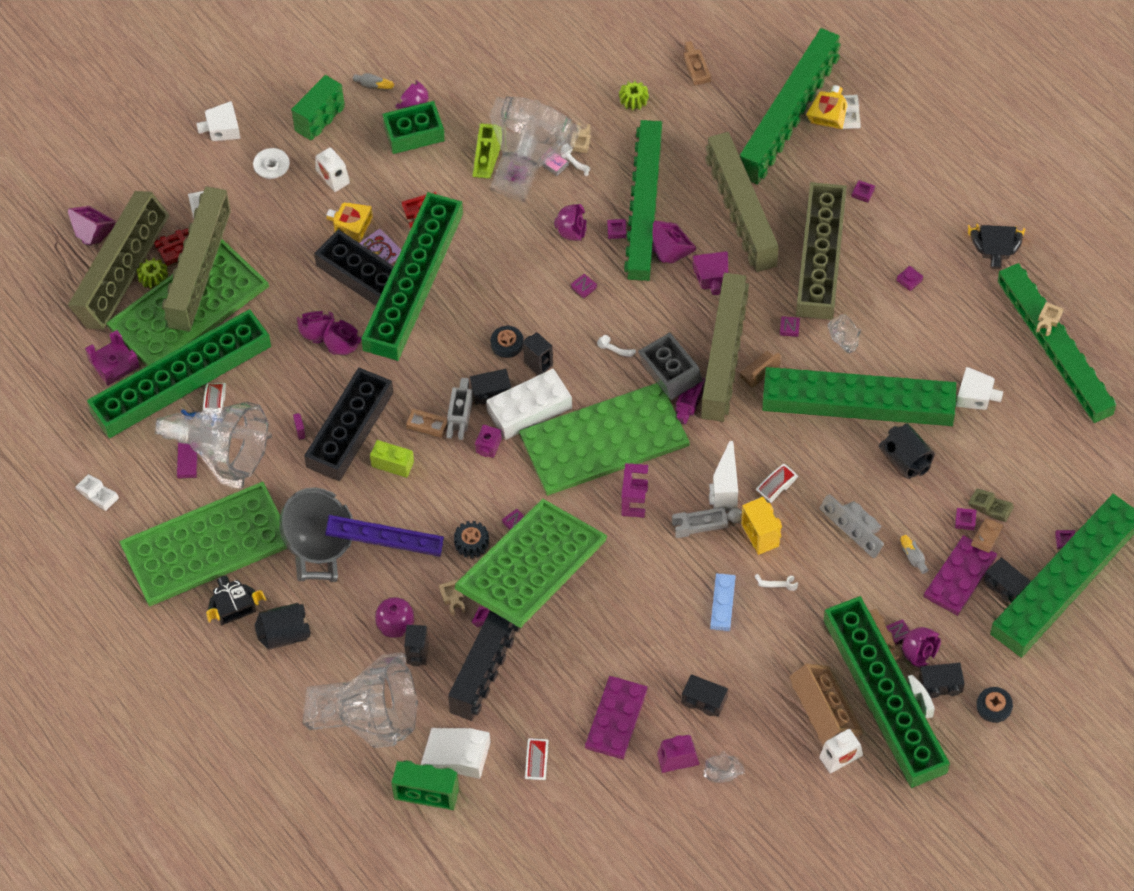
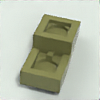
(989, 505)

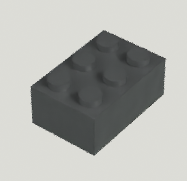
(670, 366)

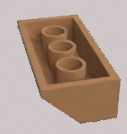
(824, 701)

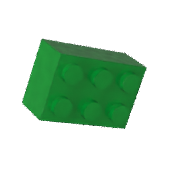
(318, 107)
(413, 127)
(425, 785)

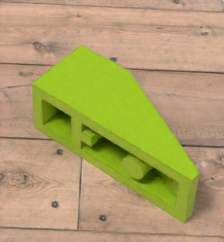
(486, 152)

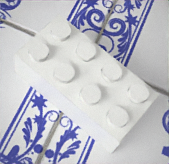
(529, 403)

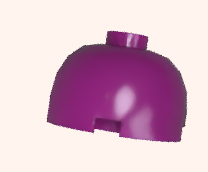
(414, 95)
(571, 222)
(314, 324)
(342, 339)
(394, 616)
(920, 645)

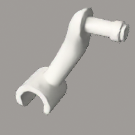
(585, 168)
(603, 343)
(791, 587)

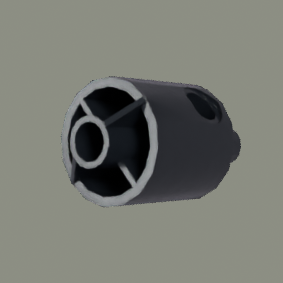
(907, 451)
(282, 626)

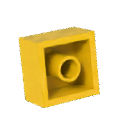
(761, 525)

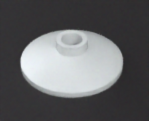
(271, 157)

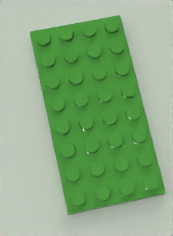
(228, 289)
(603, 438)
(204, 544)
(531, 562)

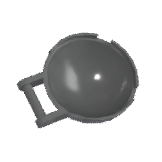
(304, 529)

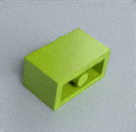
(392, 458)

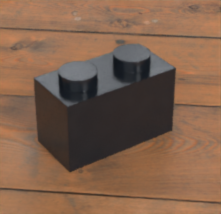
(538, 353)
(489, 385)
(1005, 580)
(416, 645)
(942, 679)
(704, 696)

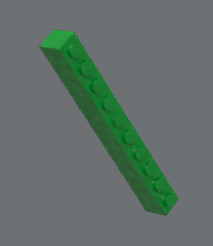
(644, 200)
(1058, 345)

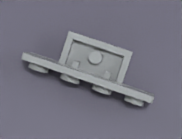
(854, 523)

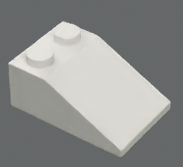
(725, 487)
(457, 749)

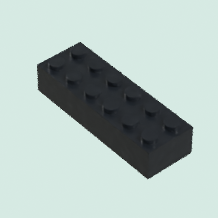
(354, 266)
(348, 424)
(481, 666)

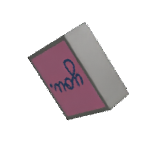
(556, 165)

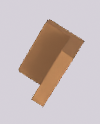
(755, 372)

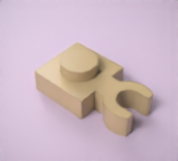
(583, 140)
(1049, 317)
(452, 596)

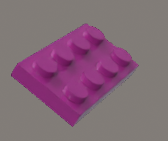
(959, 576)
(616, 717)

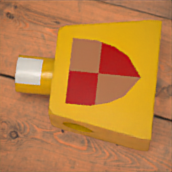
(828, 109)
(351, 219)

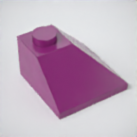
(90, 224)
(670, 242)

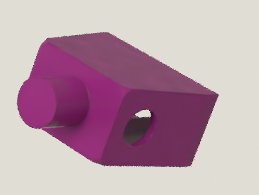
(710, 270)
(677, 753)

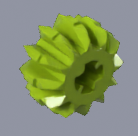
(633, 95)
(152, 273)

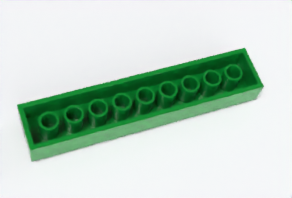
(790, 105)
(412, 276)
(179, 373)
(859, 396)
(1065, 576)
(886, 692)

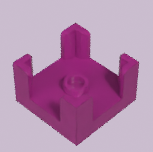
(112, 360)
(633, 490)

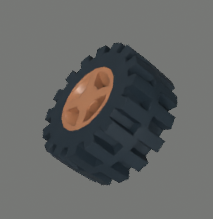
(471, 532)

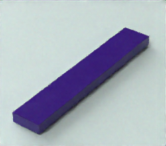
(384, 535)

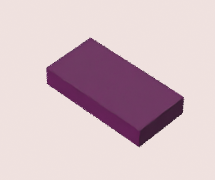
(186, 461)

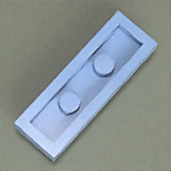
(722, 602)

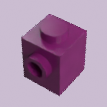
(488, 441)

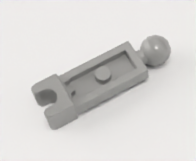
(704, 521)

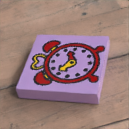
(382, 246)

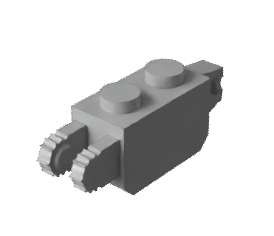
(459, 409)

